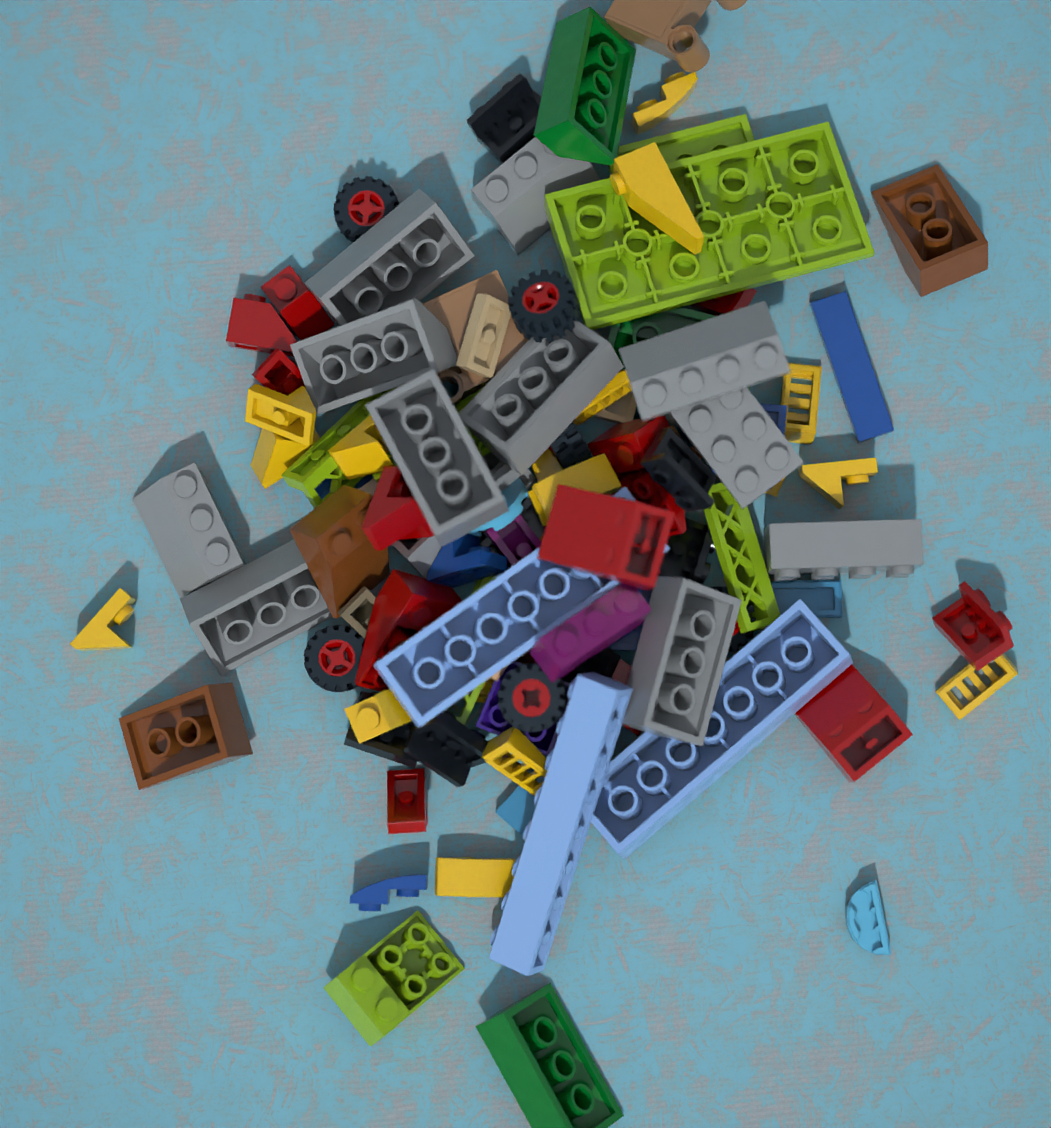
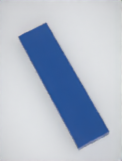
(851, 367)

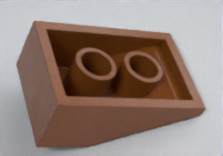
(931, 230)
(339, 549)
(185, 735)

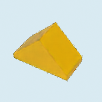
(275, 455)

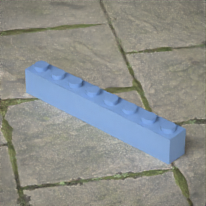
(560, 822)

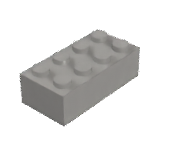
(391, 262)
(739, 444)
(437, 457)
(843, 548)

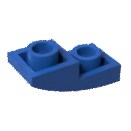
(378, 893)

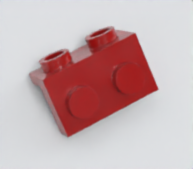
(975, 628)

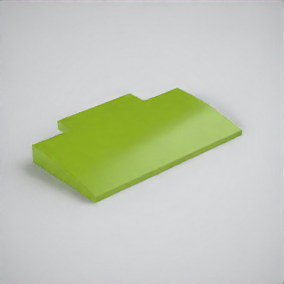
(764, 215)

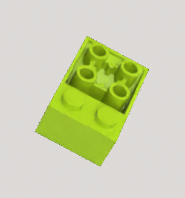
(394, 978)

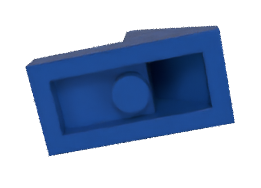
(465, 562)

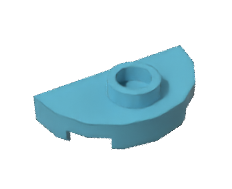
(513, 496)
(866, 920)

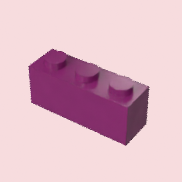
(590, 631)

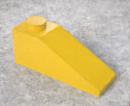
(654, 194)

